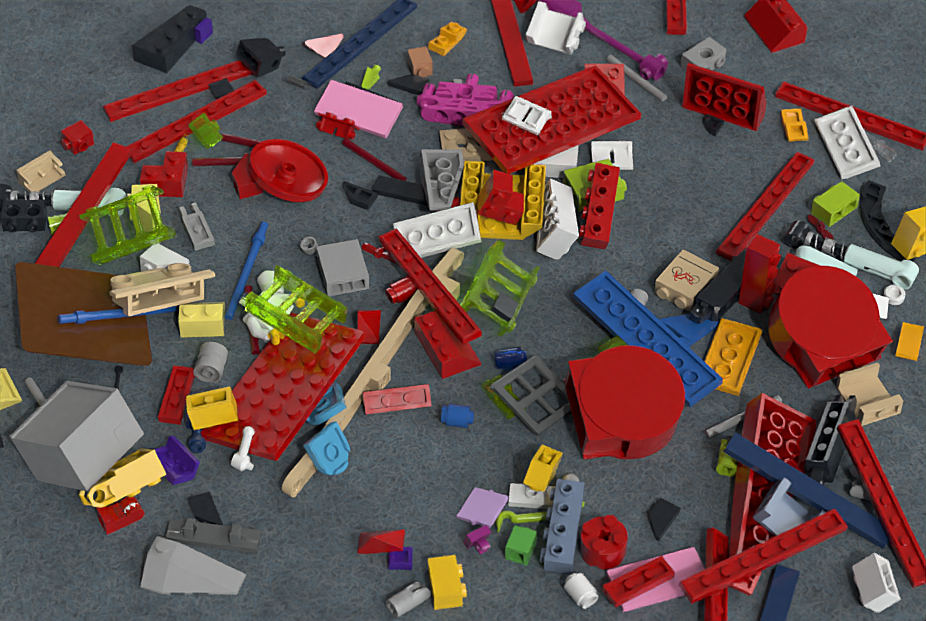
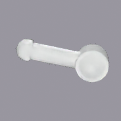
(241, 460)

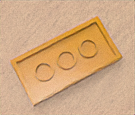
(732, 353)

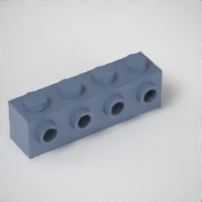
(564, 526)

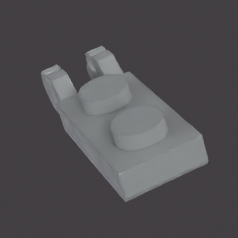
(196, 228)

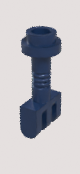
(197, 442)

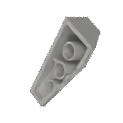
(440, 176)
(181, 569)

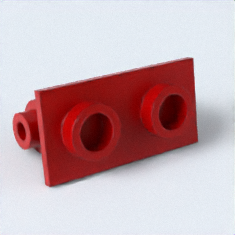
(344, 127)

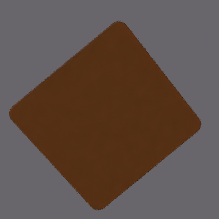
(56, 291)

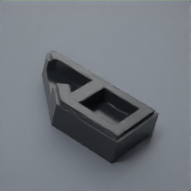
(409, 83)
(359, 196)
(204, 509)
(662, 517)

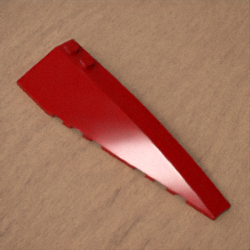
(786, 436)

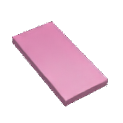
(369, 111)
(683, 562)

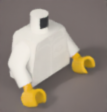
(262, 330)

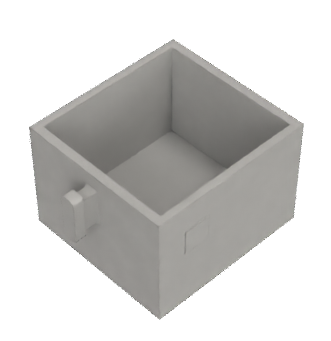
(77, 435)

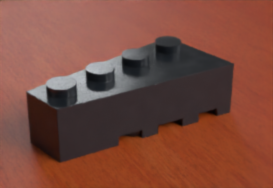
(169, 41)

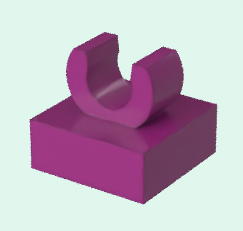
(478, 539)

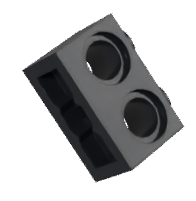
(23, 215)

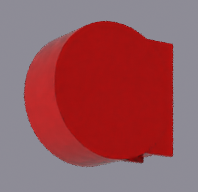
(826, 324)
(624, 402)

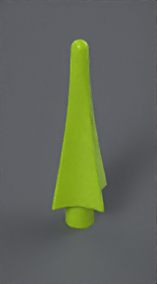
(371, 77)

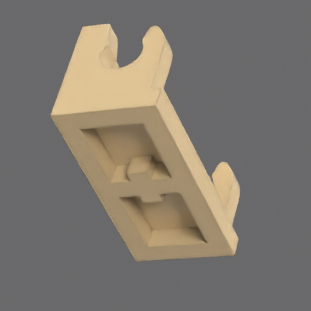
(40, 172)

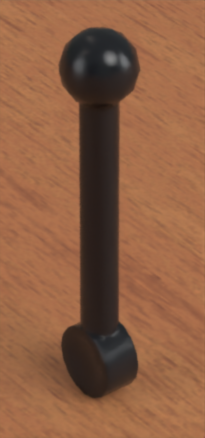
(118, 370)

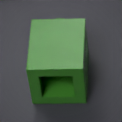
(521, 545)

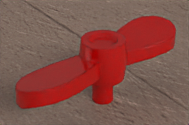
(378, 253)

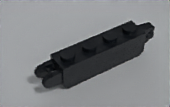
(720, 292)
(827, 444)

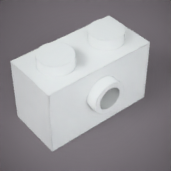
(875, 583)

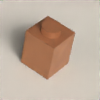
(420, 62)

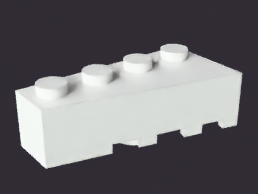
(559, 221)

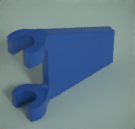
(688, 329)

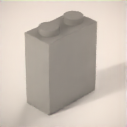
(342, 267)

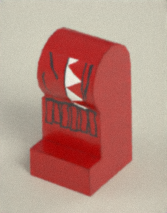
(120, 514)

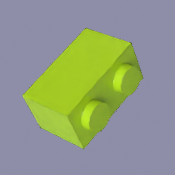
(835, 203)

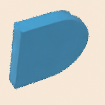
(329, 406)
(329, 450)

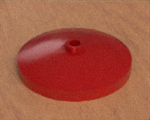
(287, 170)

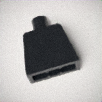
(260, 55)

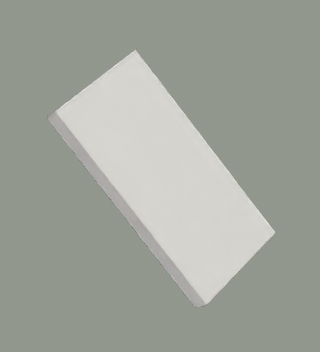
(847, 143)
(441, 230)

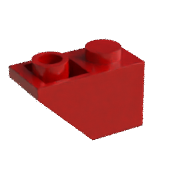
(243, 181)

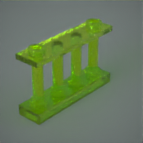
(142, 239)
(480, 285)
(289, 325)

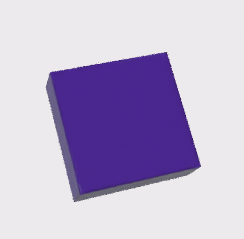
(203, 30)
(401, 559)

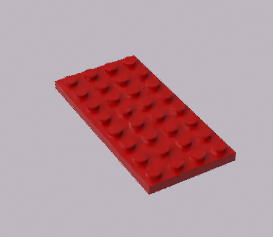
(581, 110)
(285, 389)

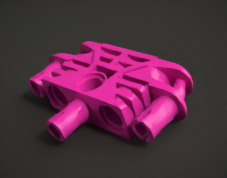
(458, 100)

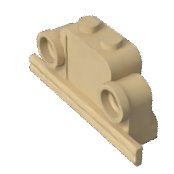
(158, 288)

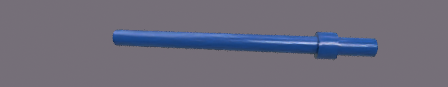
(257, 241)
(81, 317)

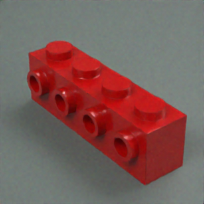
(600, 206)
(759, 274)

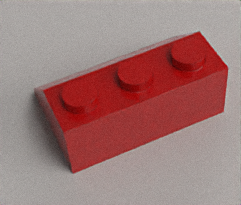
(776, 24)
(443, 347)

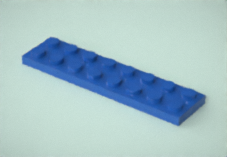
(637, 326)

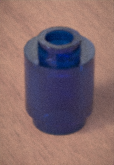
(510, 358)

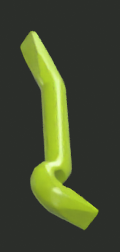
(521, 518)

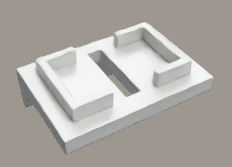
(534, 121)
(622, 153)

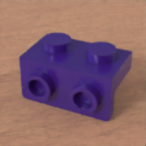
(177, 461)

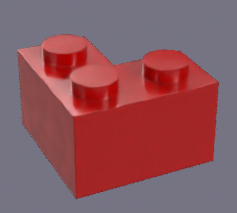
(170, 176)
(499, 200)

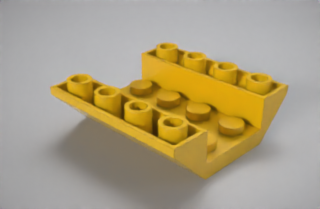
(530, 184)

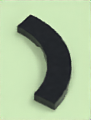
(875, 221)

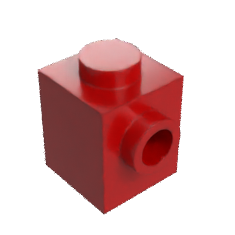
(77, 137)

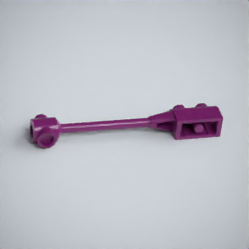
(650, 66)

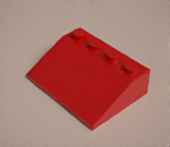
(724, 97)

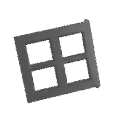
(518, 407)

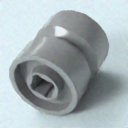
(210, 362)

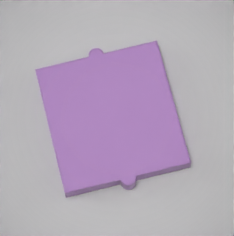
(482, 507)

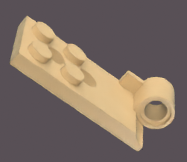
(472, 152)

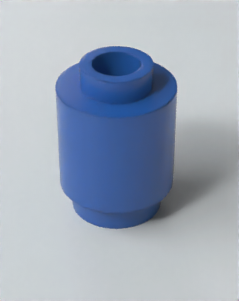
(457, 415)

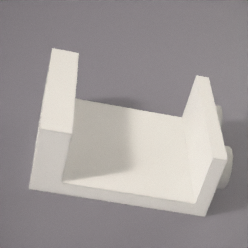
(555, 29)

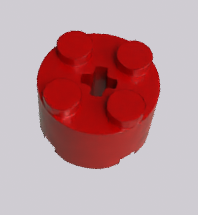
(603, 542)

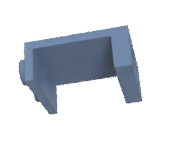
(780, 511)

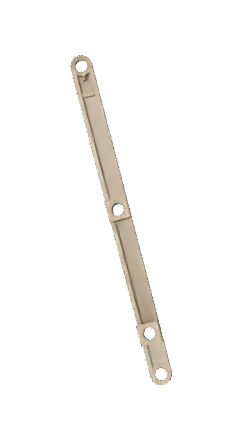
(376, 372)

